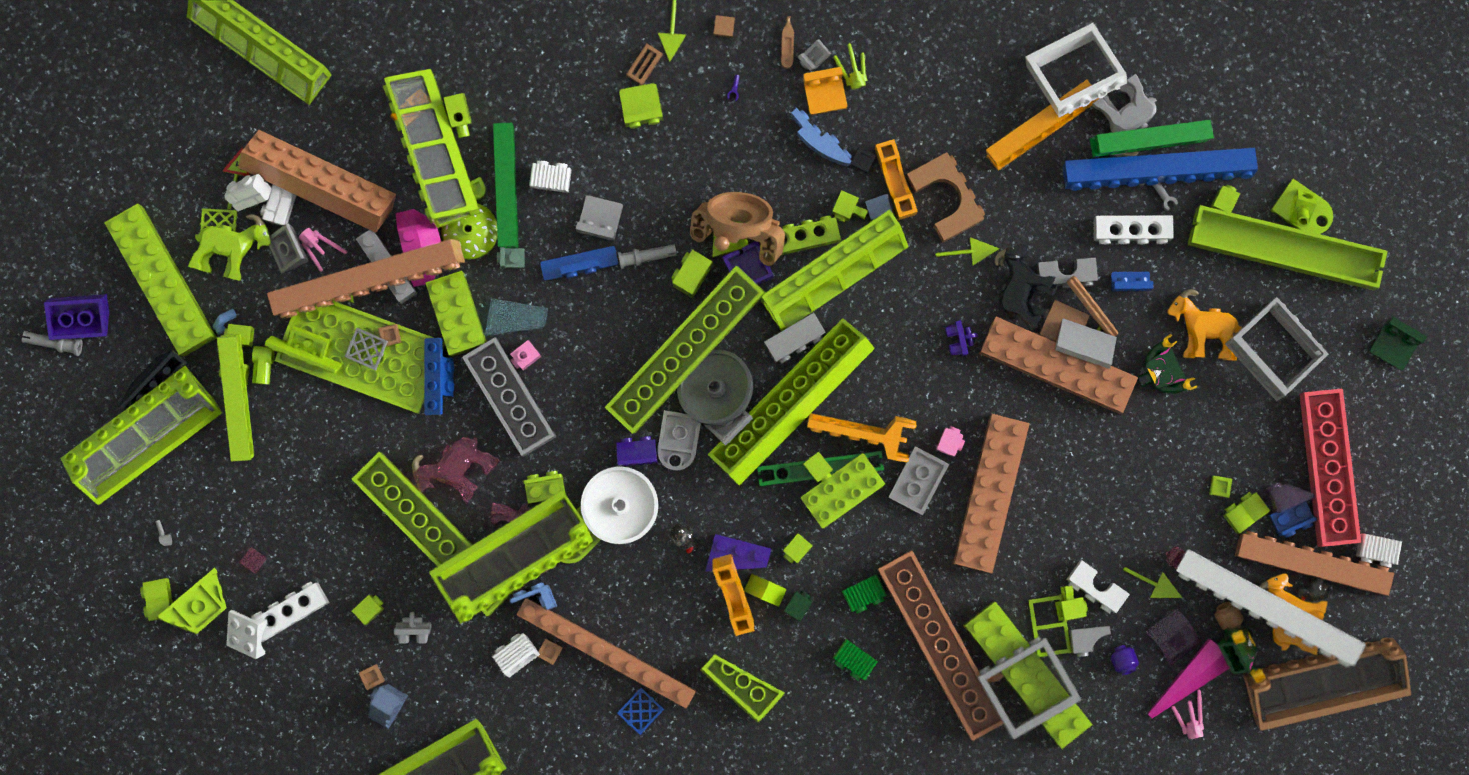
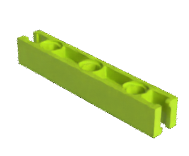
(235, 397)

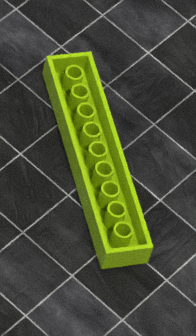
(685, 349)
(793, 400)
(413, 513)

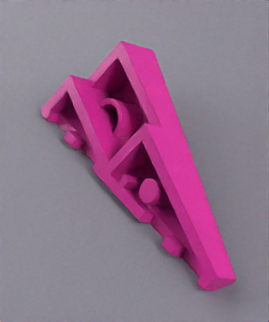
(1203, 667)

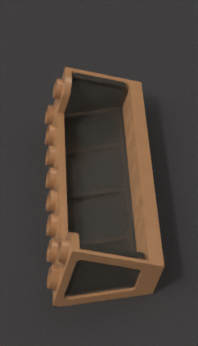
(1325, 687)

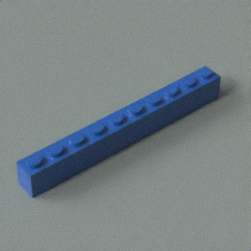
(1160, 168)

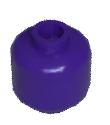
(1124, 660)

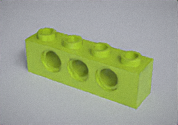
(830, 236)

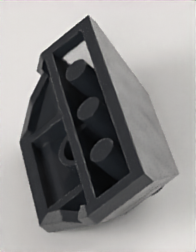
(156, 372)

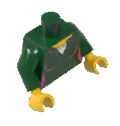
(1164, 370)
(1240, 652)

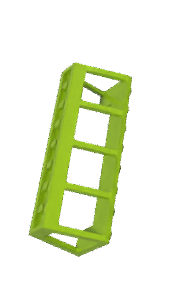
(835, 271)

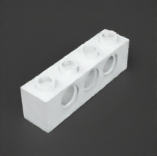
(1163, 224)
(317, 600)

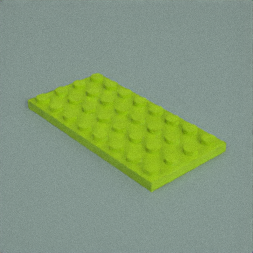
(399, 372)

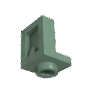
(511, 257)

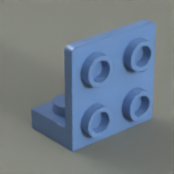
(546, 599)

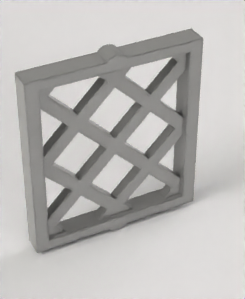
(361, 361)

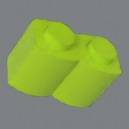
(1246, 512)
(157, 597)

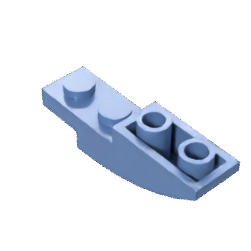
(825, 146)

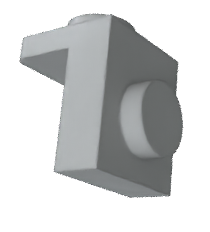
(814, 55)

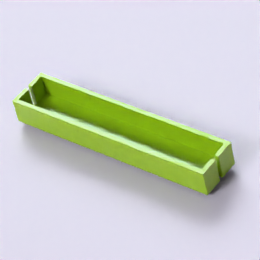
(1287, 248)

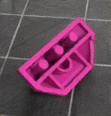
(414, 233)

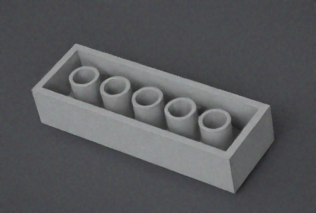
(509, 397)

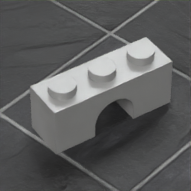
(1084, 270)

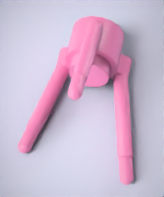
(309, 239)
(1194, 727)

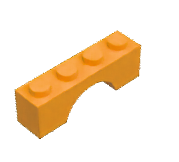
(895, 180)
(731, 586)

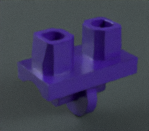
(957, 330)

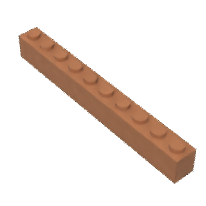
(606, 652)

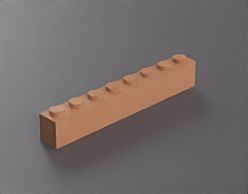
(1314, 564)

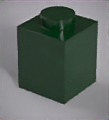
(798, 605)

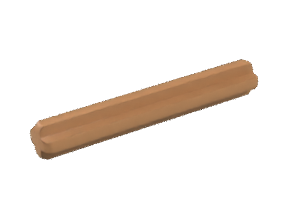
(1091, 306)

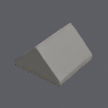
(287, 248)

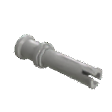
(637, 257)
(61, 345)

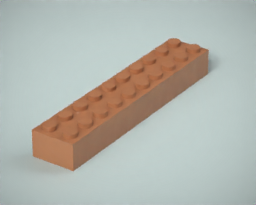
(367, 277)
(940, 644)

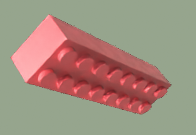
(1330, 467)

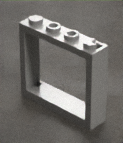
(1255, 363)
(1046, 714)

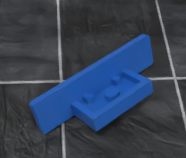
(579, 263)
(437, 376)

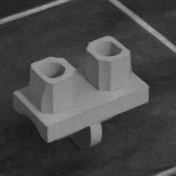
(412, 626)

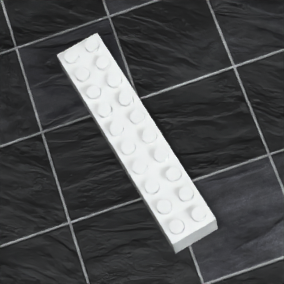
(1269, 606)

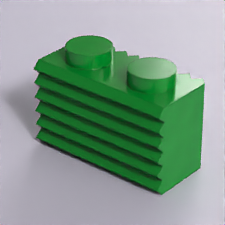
(864, 593)
(855, 660)

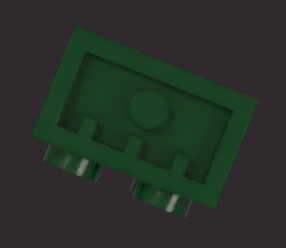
(1396, 343)

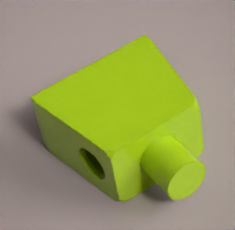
(454, 105)

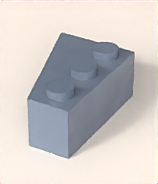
(386, 704)

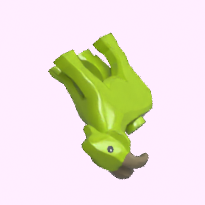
(229, 244)

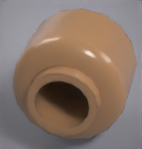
(1228, 616)

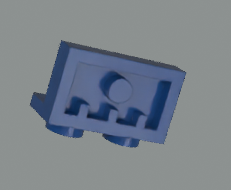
(1131, 281)
(1292, 519)

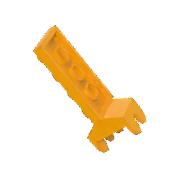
(889, 436)

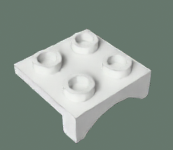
(245, 634)

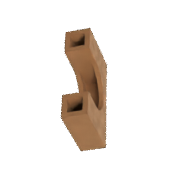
(944, 170)

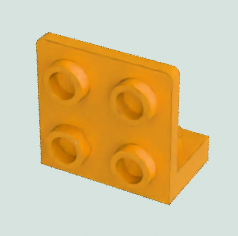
(825, 90)

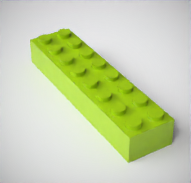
(160, 280)
(1027, 676)

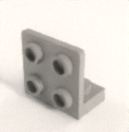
(599, 218)

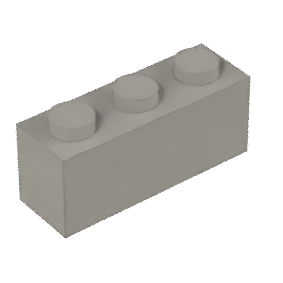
(795, 338)

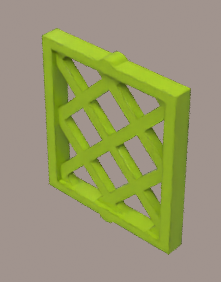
(206, 211)

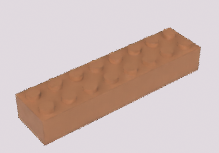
(317, 181)
(1039, 359)
(991, 493)

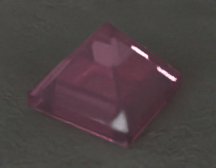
(1175, 556)

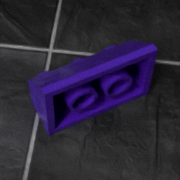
(77, 317)

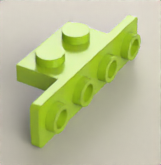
(305, 347)

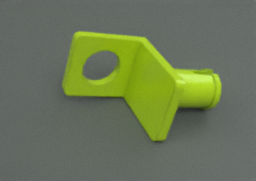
(1303, 208)

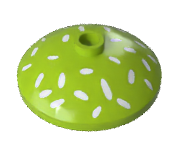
(481, 237)

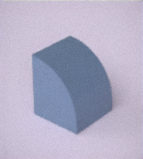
(879, 205)

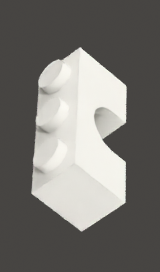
(1082, 578)

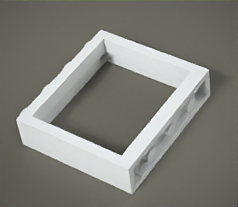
(1063, 47)

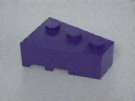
(743, 553)

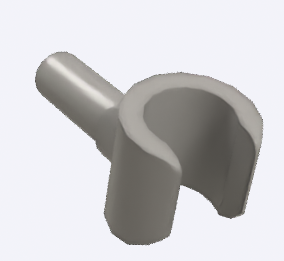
(165, 540)

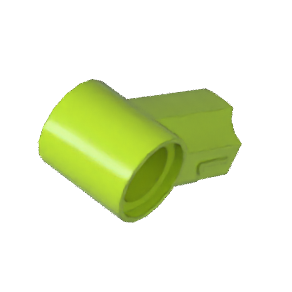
(263, 359)

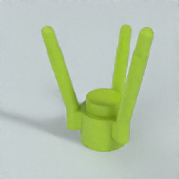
(857, 78)

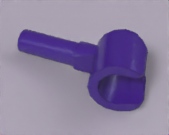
(734, 88)

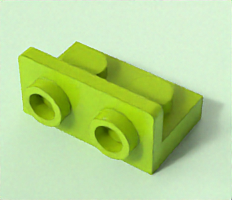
(543, 488)

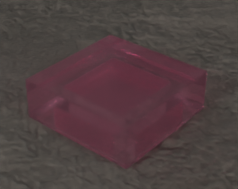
(253, 560)

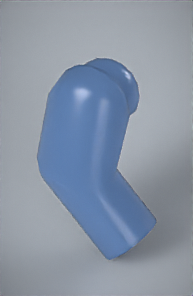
(222, 319)

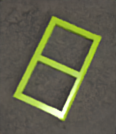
(1035, 628)

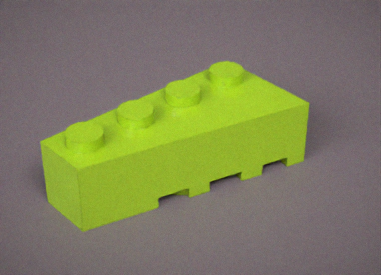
(743, 688)

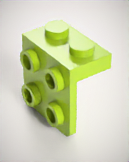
(641, 105)

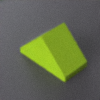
(765, 590)

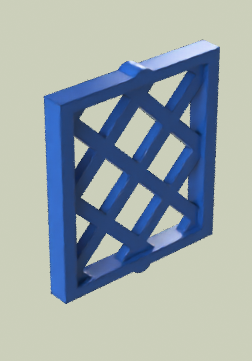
(650, 720)

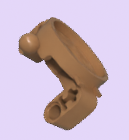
(742, 207)

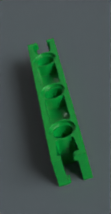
(1151, 138)
(505, 185)
(798, 473)

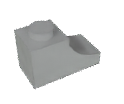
(1084, 639)

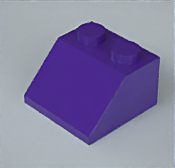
(636, 452)

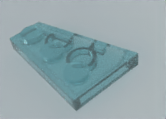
(513, 317)

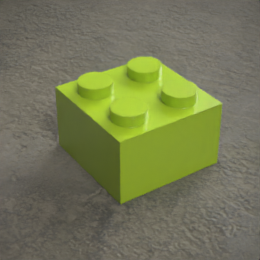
(692, 273)

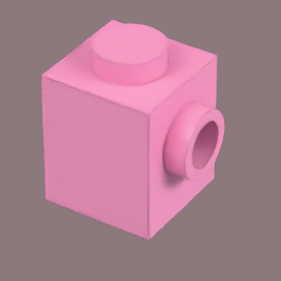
(524, 355)
(950, 441)

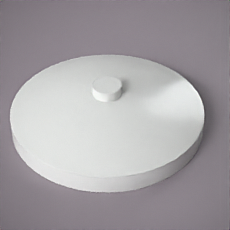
(619, 505)

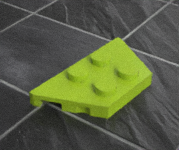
(197, 605)

